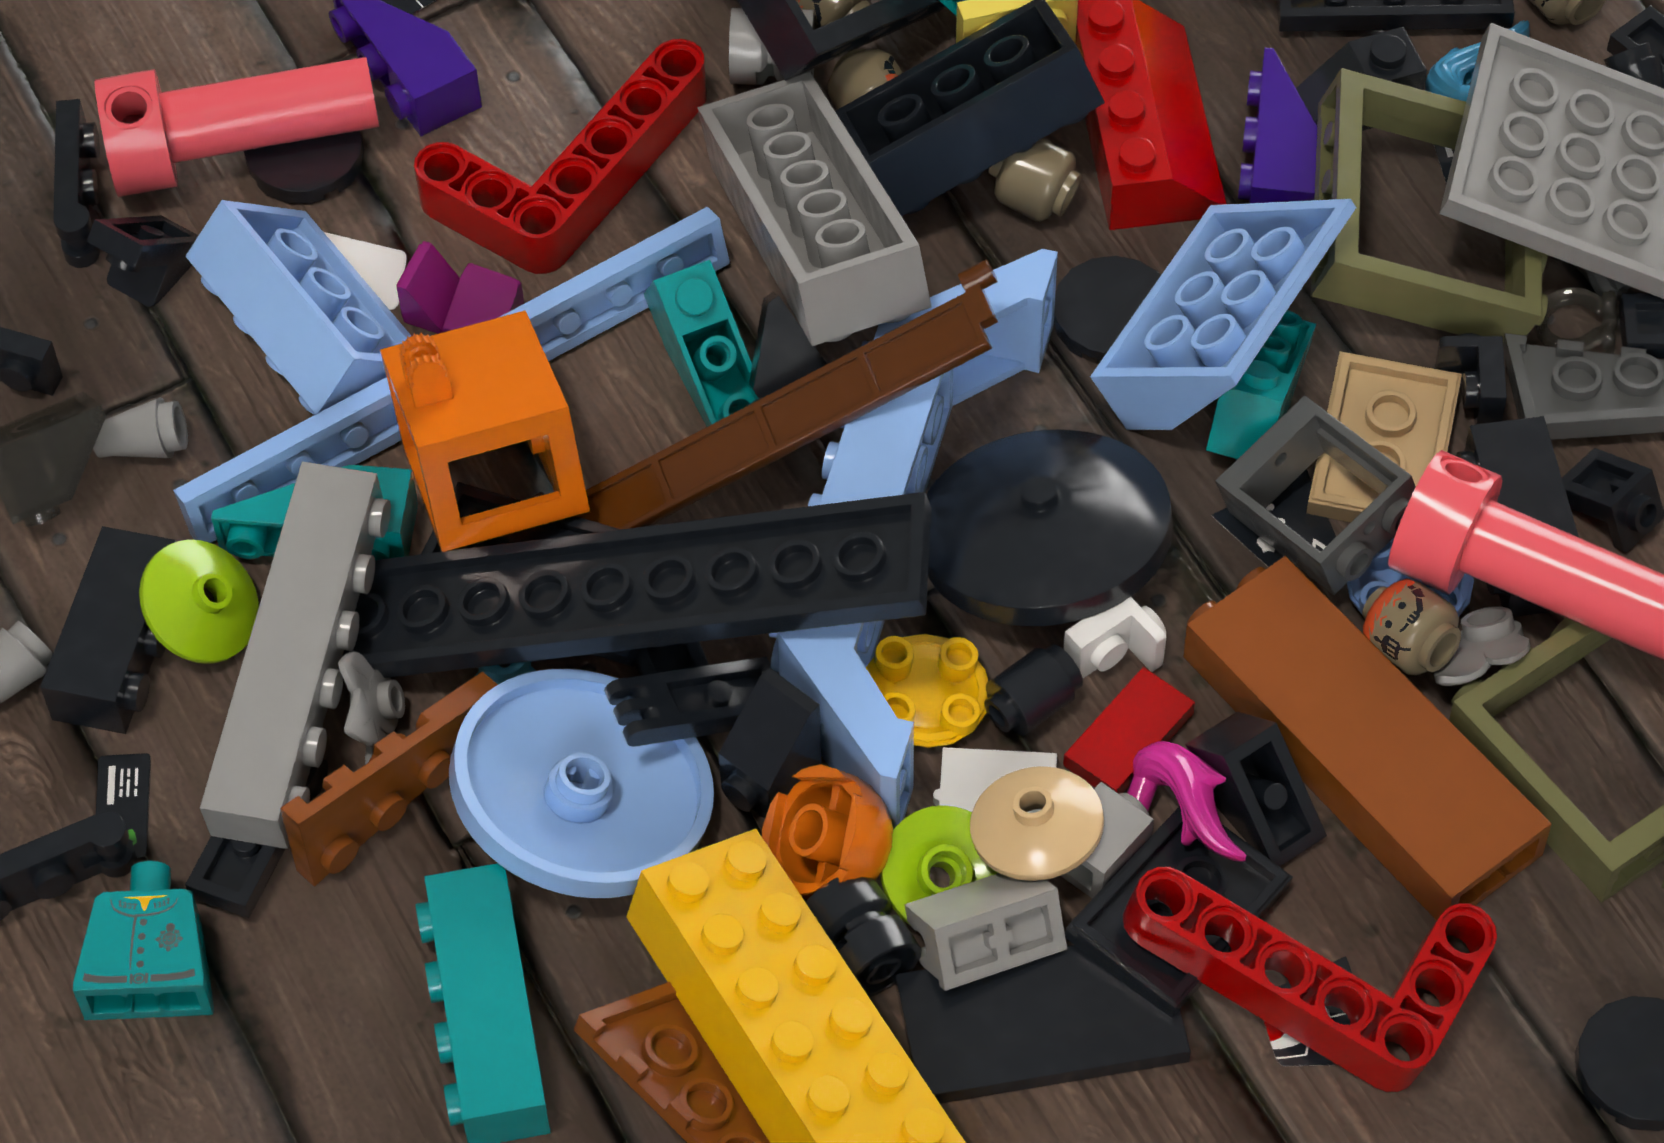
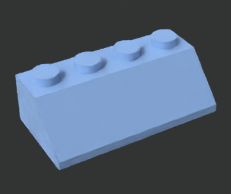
(296, 299)

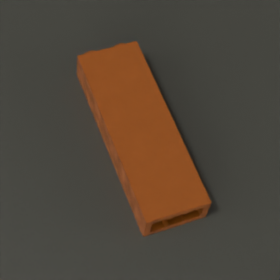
(1366, 739)

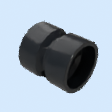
(864, 932)

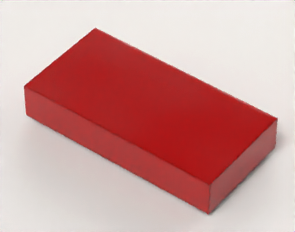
(1139, 715)

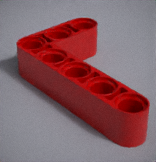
(551, 219)
(1313, 978)

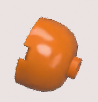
(828, 829)

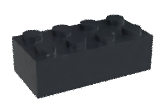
(971, 106)

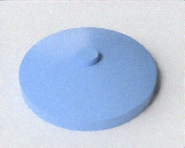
(563, 793)

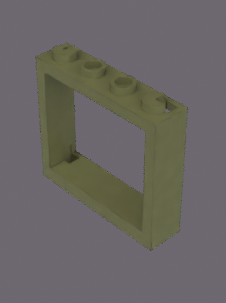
(1387, 286)
(1598, 863)

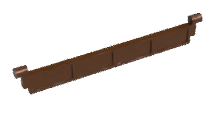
(800, 411)

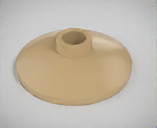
(1039, 842)

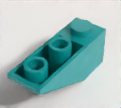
(702, 340)
(1263, 390)
(255, 524)

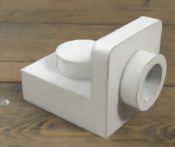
(1105, 638)

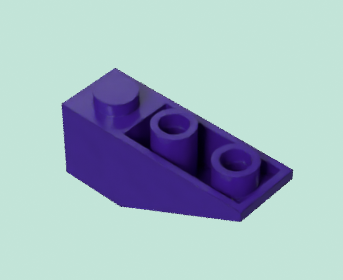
(414, 60)
(1279, 137)

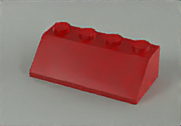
(1153, 128)

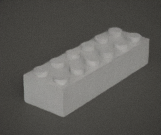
(814, 209)

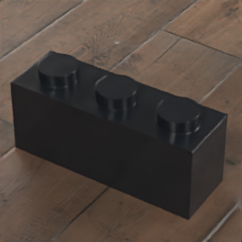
(1530, 484)
(105, 643)

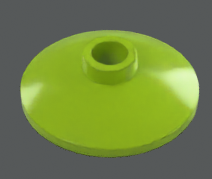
(183, 615)
(927, 840)

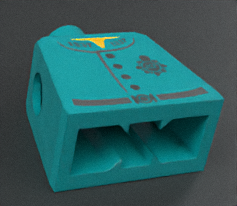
(144, 952)

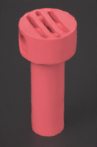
(155, 129)
(1461, 529)

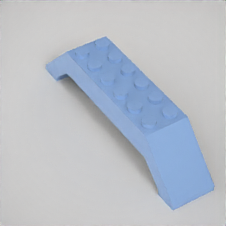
(894, 455)

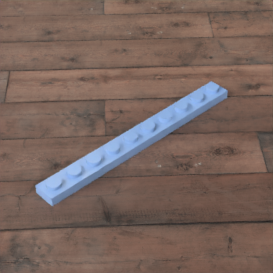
(367, 419)

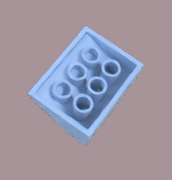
(1215, 308)

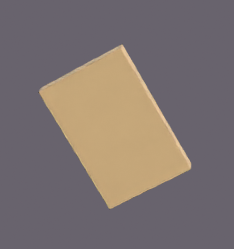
(1394, 408)

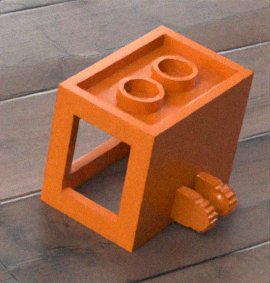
(475, 395)

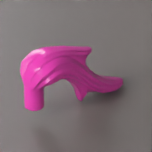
(1193, 786)

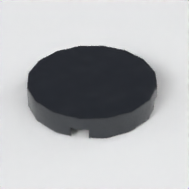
(307, 168)
(1099, 301)
(1623, 1061)

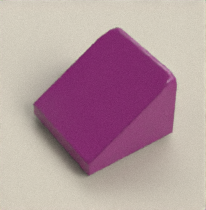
(427, 289)
(482, 297)

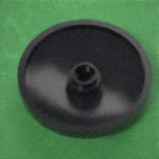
(1047, 527)

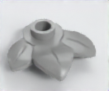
(1487, 639)
(374, 702)

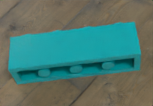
(485, 1006)

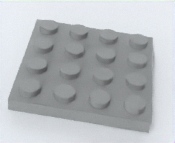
(1562, 159)

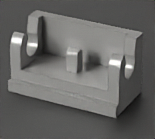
(987, 927)

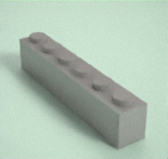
(294, 653)

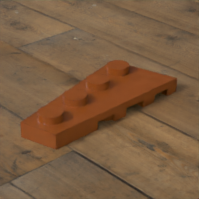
(375, 797)
(669, 1066)

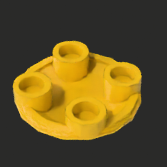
(932, 684)

